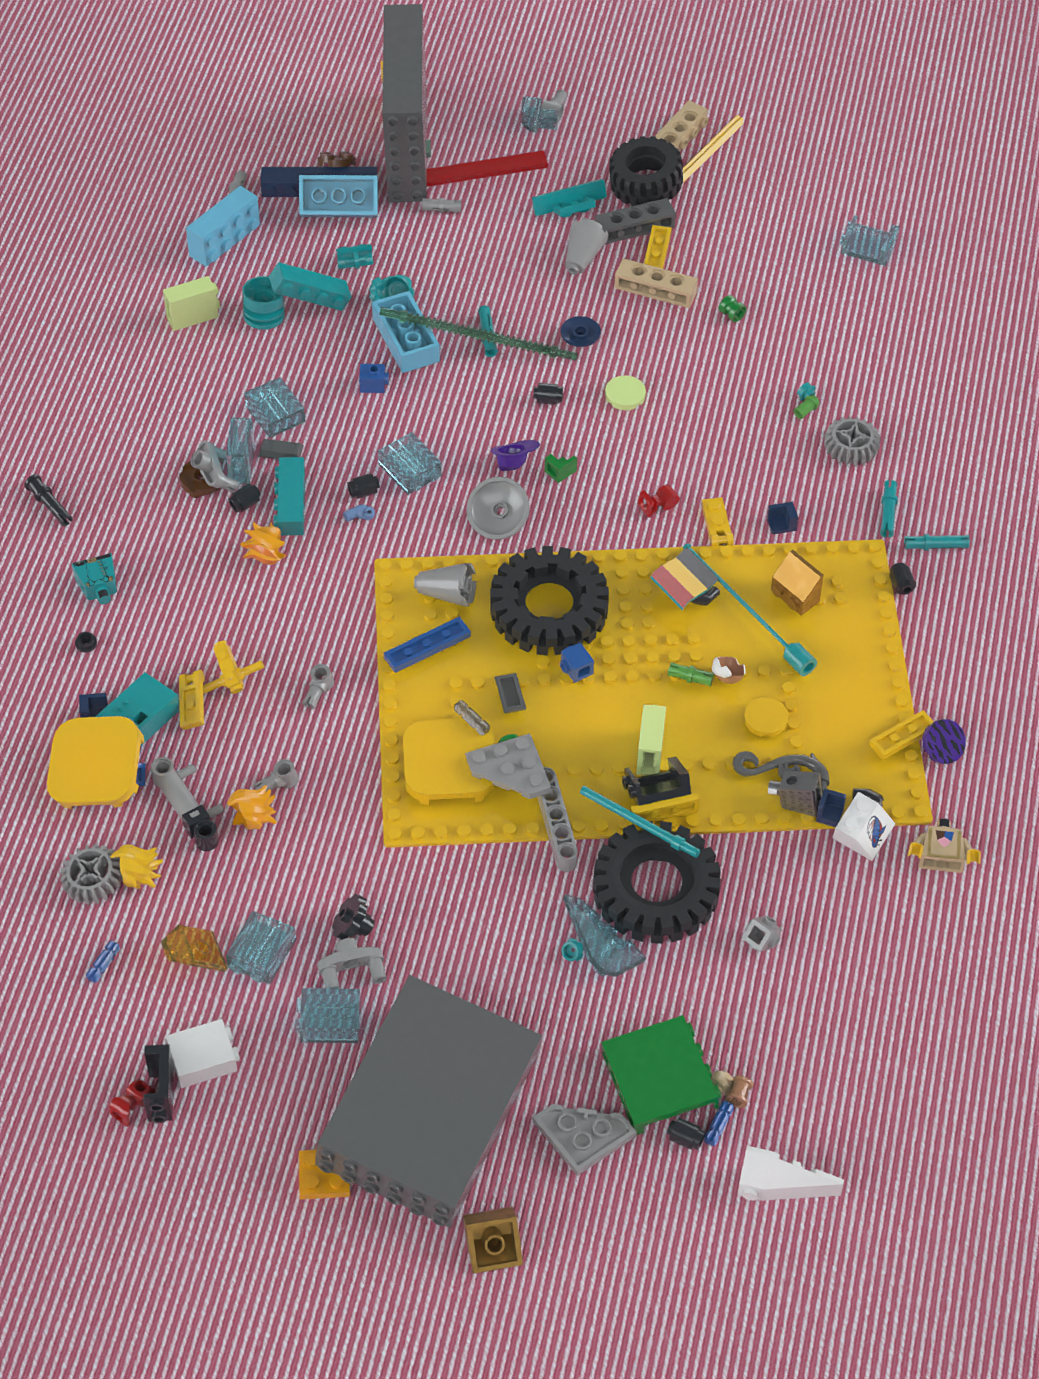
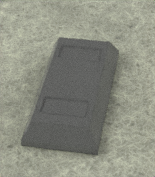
(279, 449)
(510, 693)

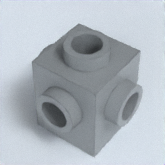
(756, 935)

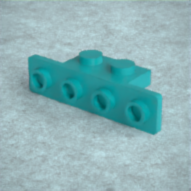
(571, 199)

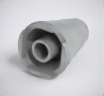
(584, 243)
(448, 584)

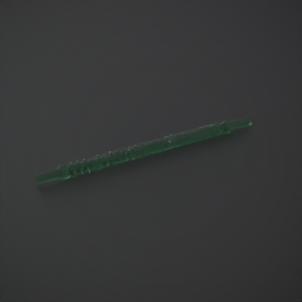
(404, 316)

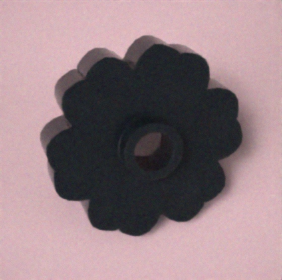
(352, 918)

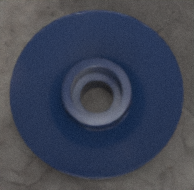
(580, 331)

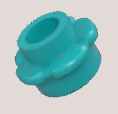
(806, 390)
(567, 951)

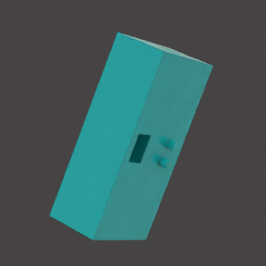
(146, 704)

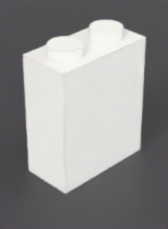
(203, 1053)

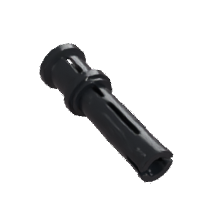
(43, 494)

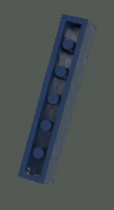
(285, 180)

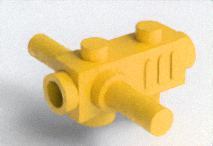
(231, 674)

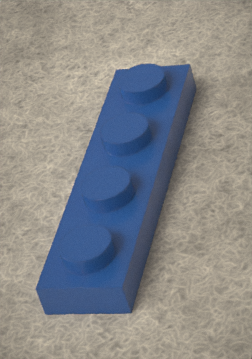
(427, 644)

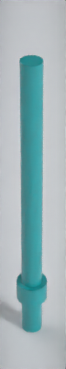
(677, 842)

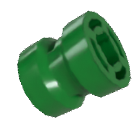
(730, 307)

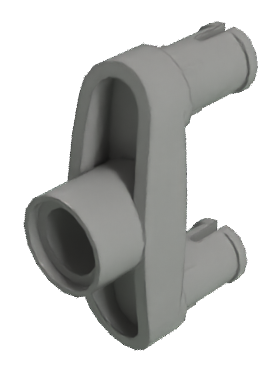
(208, 460)
(349, 957)

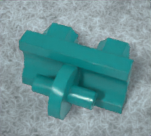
(354, 256)

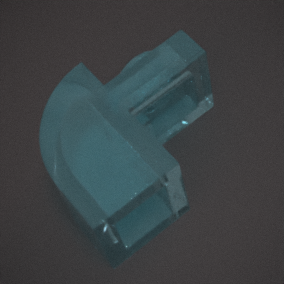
(534, 117)

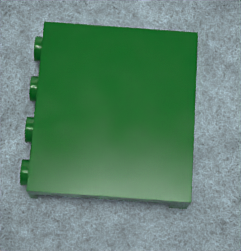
(659, 1072)

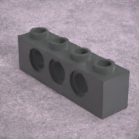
(636, 220)

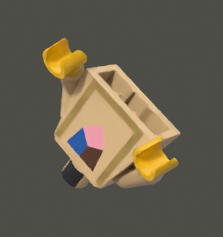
(943, 848)

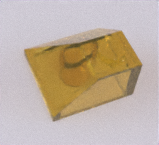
(194, 948)

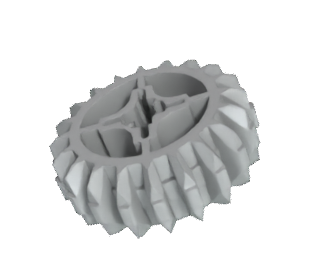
(840, 445)
(88, 885)

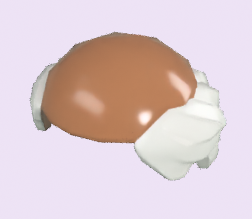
(728, 669)

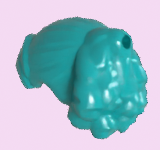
(390, 286)

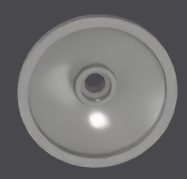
(488, 499)

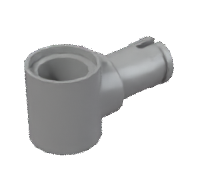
(556, 103)
(317, 685)
(282, 776)

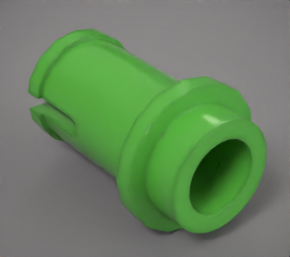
(810, 403)

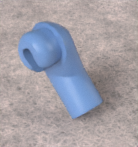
(360, 511)

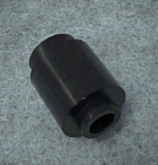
(548, 393)
(363, 486)
(244, 498)
(902, 578)
(686, 1134)

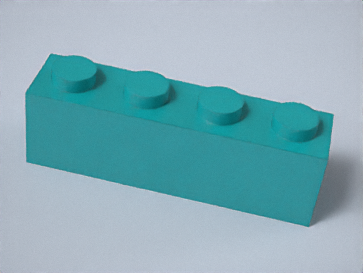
(310, 286)
(291, 496)

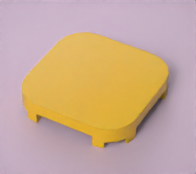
(437, 760)
(94, 761)

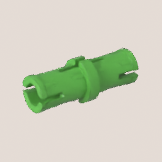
(690, 674)

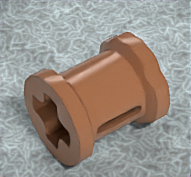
(739, 1091)

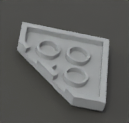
(512, 766)
(583, 1134)

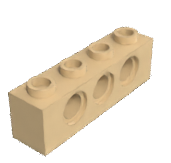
(684, 125)
(656, 283)

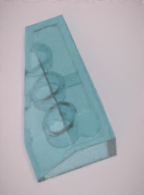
(599, 940)

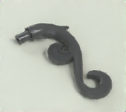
(782, 764)

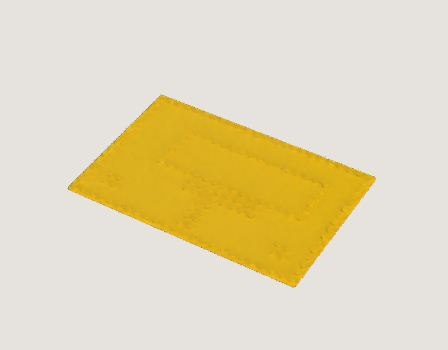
(594, 725)

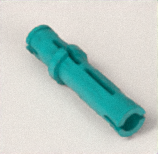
(486, 323)
(889, 501)
(929, 542)

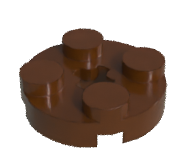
(341, 160)
(191, 484)

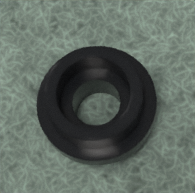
(86, 637)

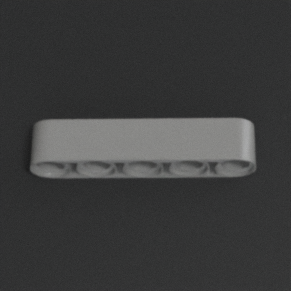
(558, 828)

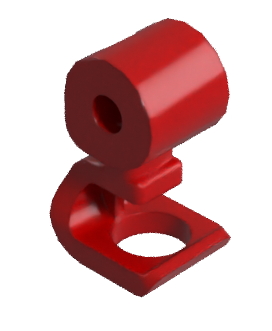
(664, 497)
(134, 1096)

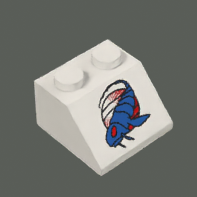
(864, 826)

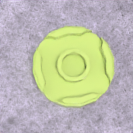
(625, 392)

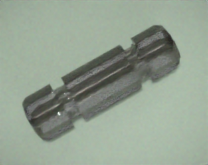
(472, 717)

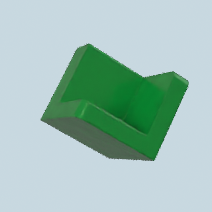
(560, 468)

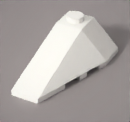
(771, 1178)

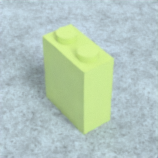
(191, 303)
(651, 740)

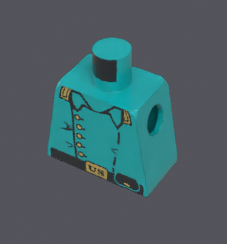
(96, 577)

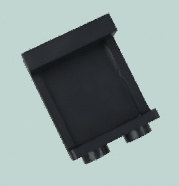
(659, 785)
(159, 1064)

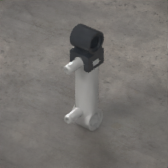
(194, 817)

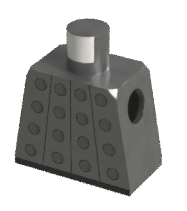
(798, 791)

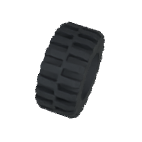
(645, 155)

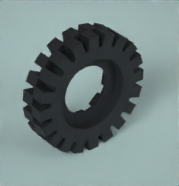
(522, 574)
(644, 917)

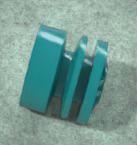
(261, 305)

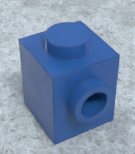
(373, 378)
(576, 662)

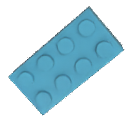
(338, 196)
(223, 226)
(409, 344)

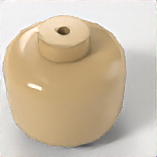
(723, 1081)

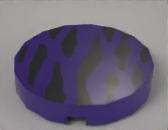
(944, 741)

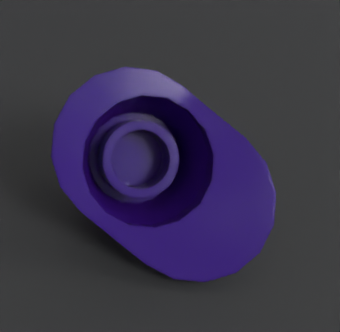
(514, 454)

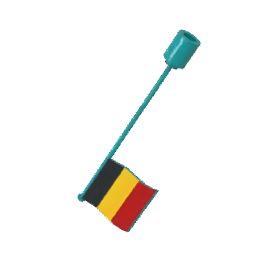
(691, 576)

